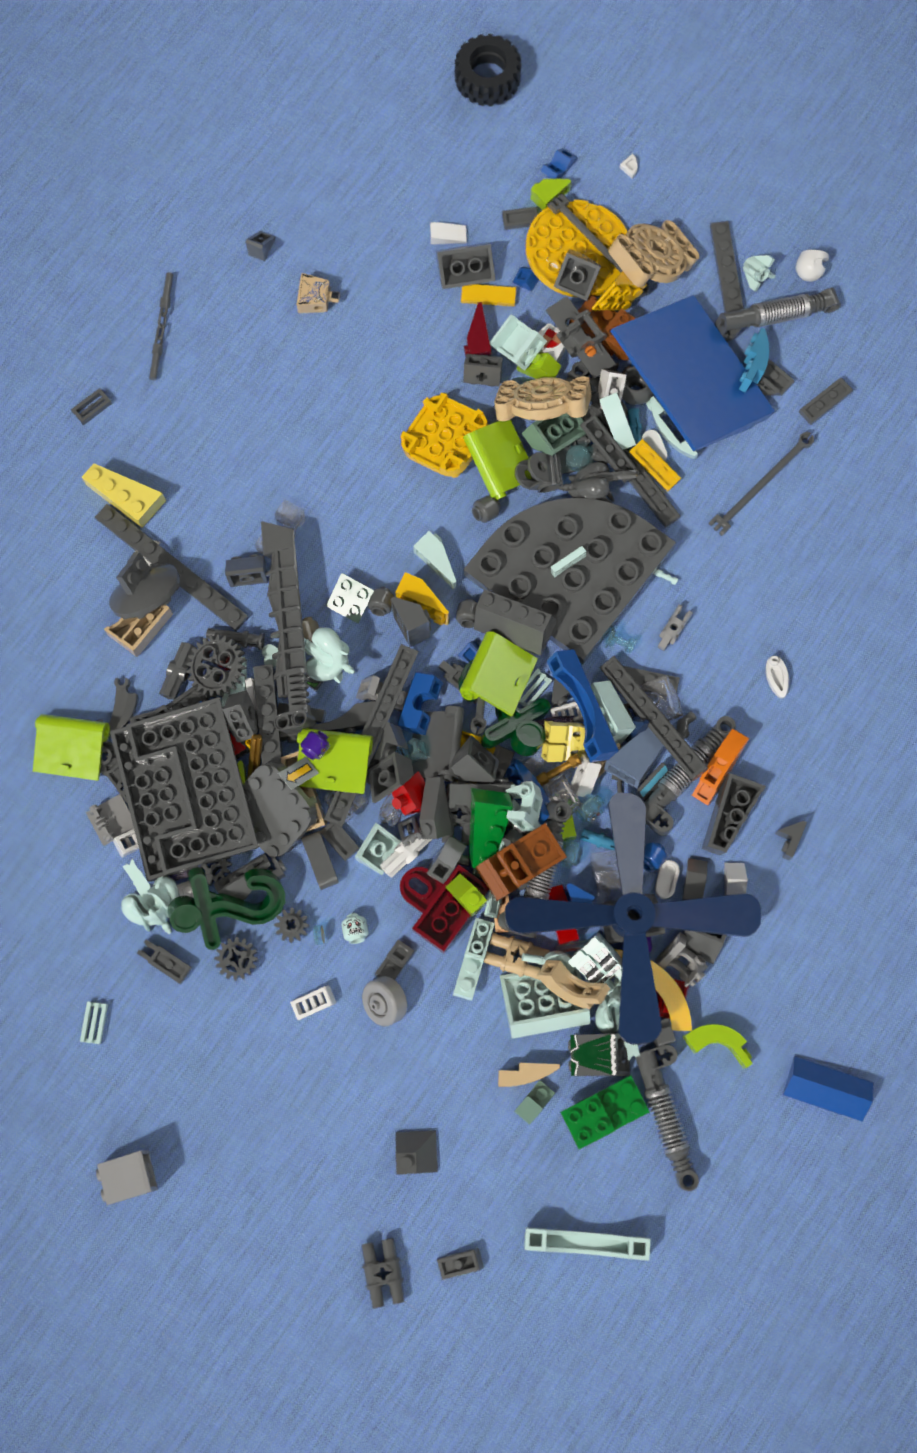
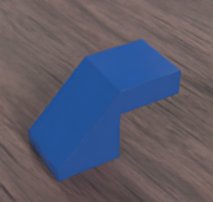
(559, 164)

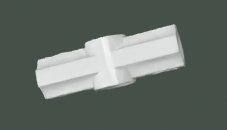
(403, 856)

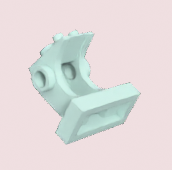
(528, 814)

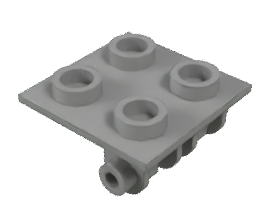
(110, 819)

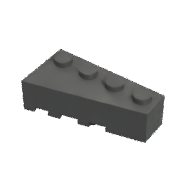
(730, 812)

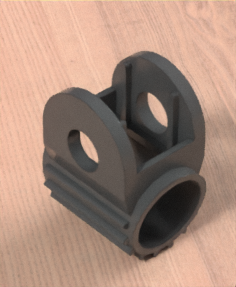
(544, 471)

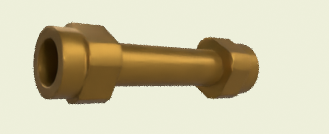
(573, 761)

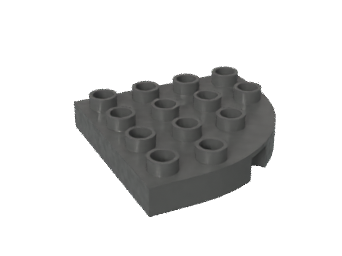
(591, 594)

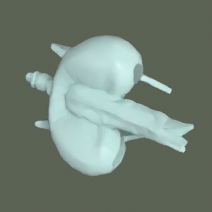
(328, 656)
(152, 903)
(608, 1017)

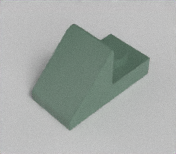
(534, 1102)

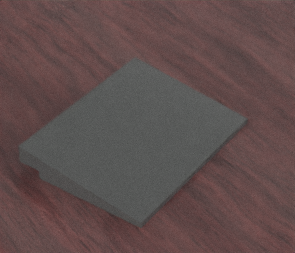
(184, 789)

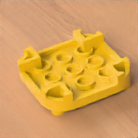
(438, 434)

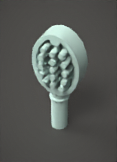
(554, 955)

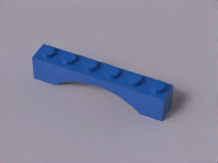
(568, 671)

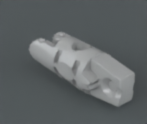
(669, 635)

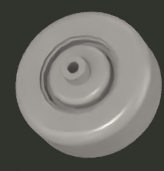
(384, 1001)

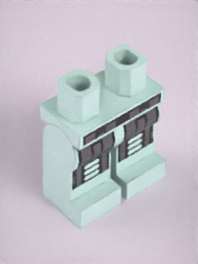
(598, 962)

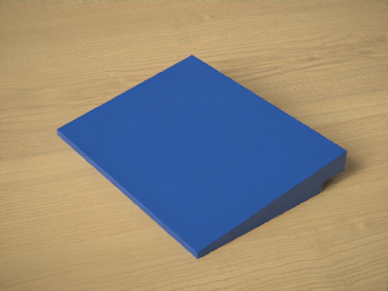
(692, 372)

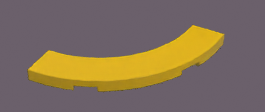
(672, 997)

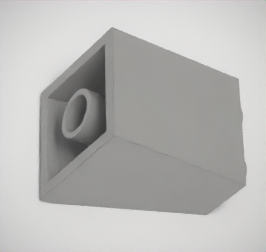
(126, 1177)

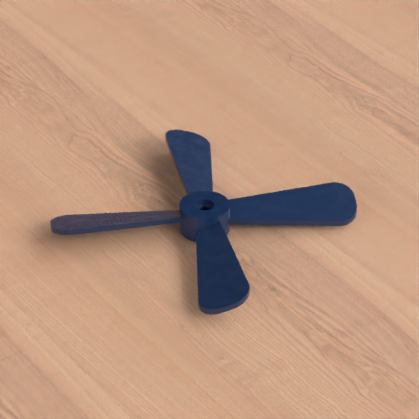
(638, 999)

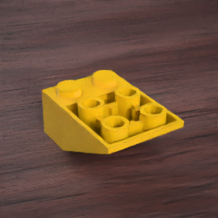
(618, 294)
(416, 591)

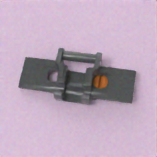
(574, 339)

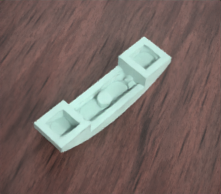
(683, 448)

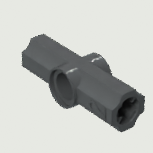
(176, 671)

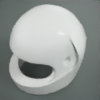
(810, 265)

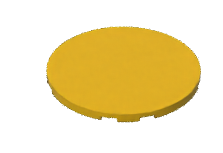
(553, 236)

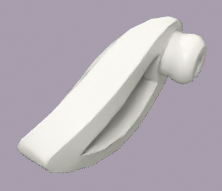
(777, 676)

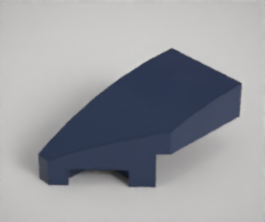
(640, 727)

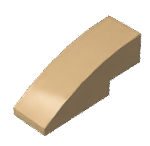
(526, 1074)

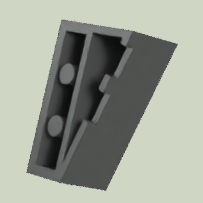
(461, 790)

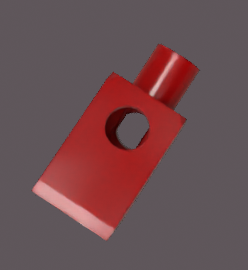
(410, 795)

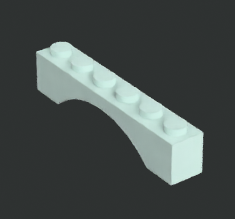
(587, 1243)

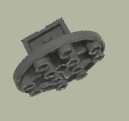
(143, 587)

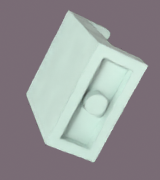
(517, 342)

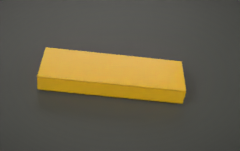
(488, 295)
(654, 465)

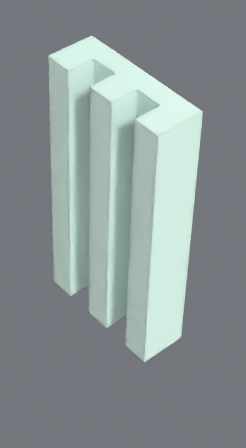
(568, 561)
(548, 681)
(93, 1024)

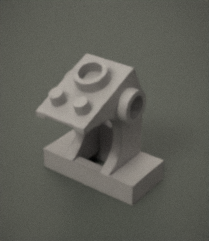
(688, 973)

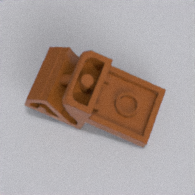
(606, 321)
(521, 862)

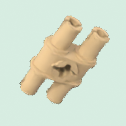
(512, 946)

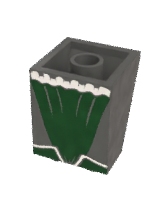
(598, 1055)

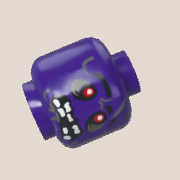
(315, 745)

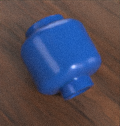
(654, 856)

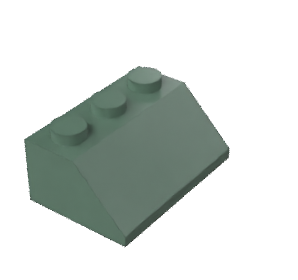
(554, 434)

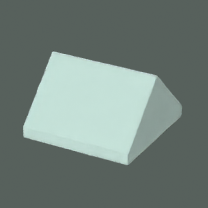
(376, 848)

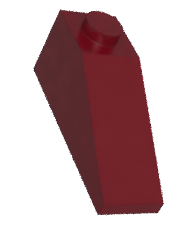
(477, 337)

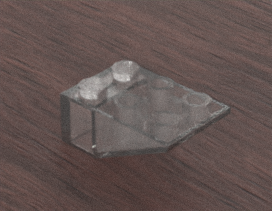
(606, 876)

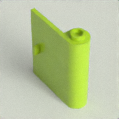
(496, 453)
(496, 671)
(69, 743)
(344, 762)

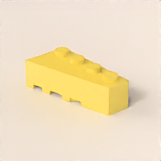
(126, 495)

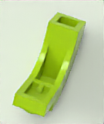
(719, 1034)

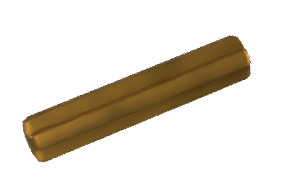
(255, 754)

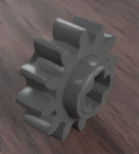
(284, 928)

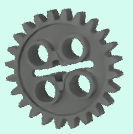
(209, 683)

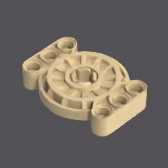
(653, 253)
(543, 398)

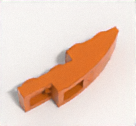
(720, 766)

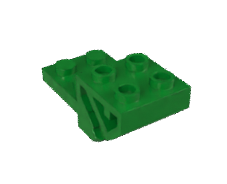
(604, 1112)

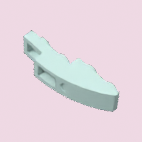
(473, 959)

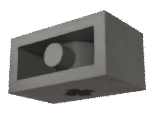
(483, 370)

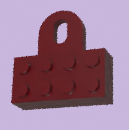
(441, 913)

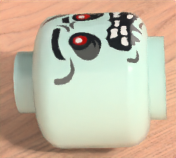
(354, 928)

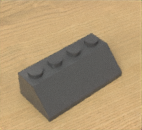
(514, 621)

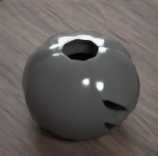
(631, 396)

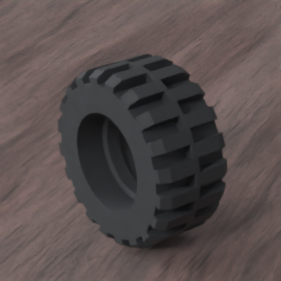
(487, 50)

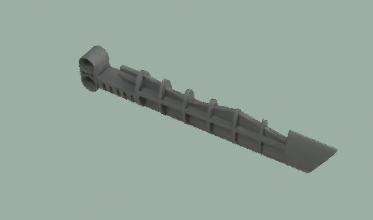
(286, 607)

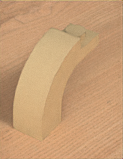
(570, 988)

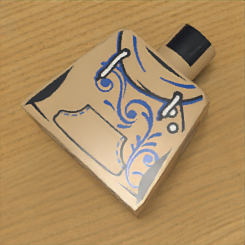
(315, 294)

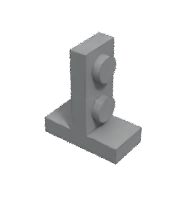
(371, 688)

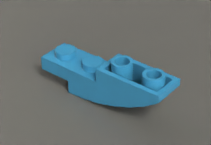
(756, 359)

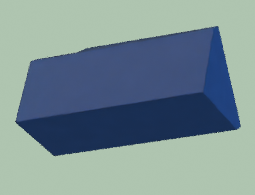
(829, 1089)

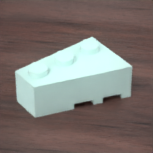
(613, 710)

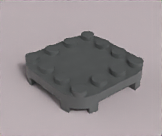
(276, 811)

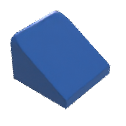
(526, 279)
(469, 651)

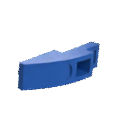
(518, 774)

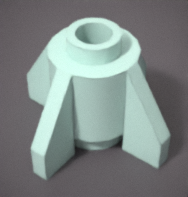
(757, 270)

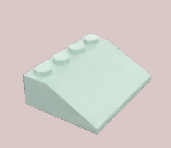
(536, 1009)

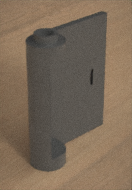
(442, 743)

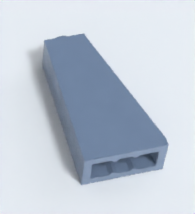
(635, 758)

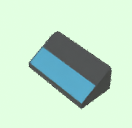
(651, 782)

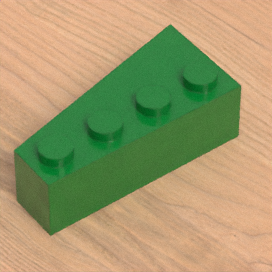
(487, 823)

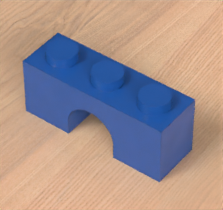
(422, 689)

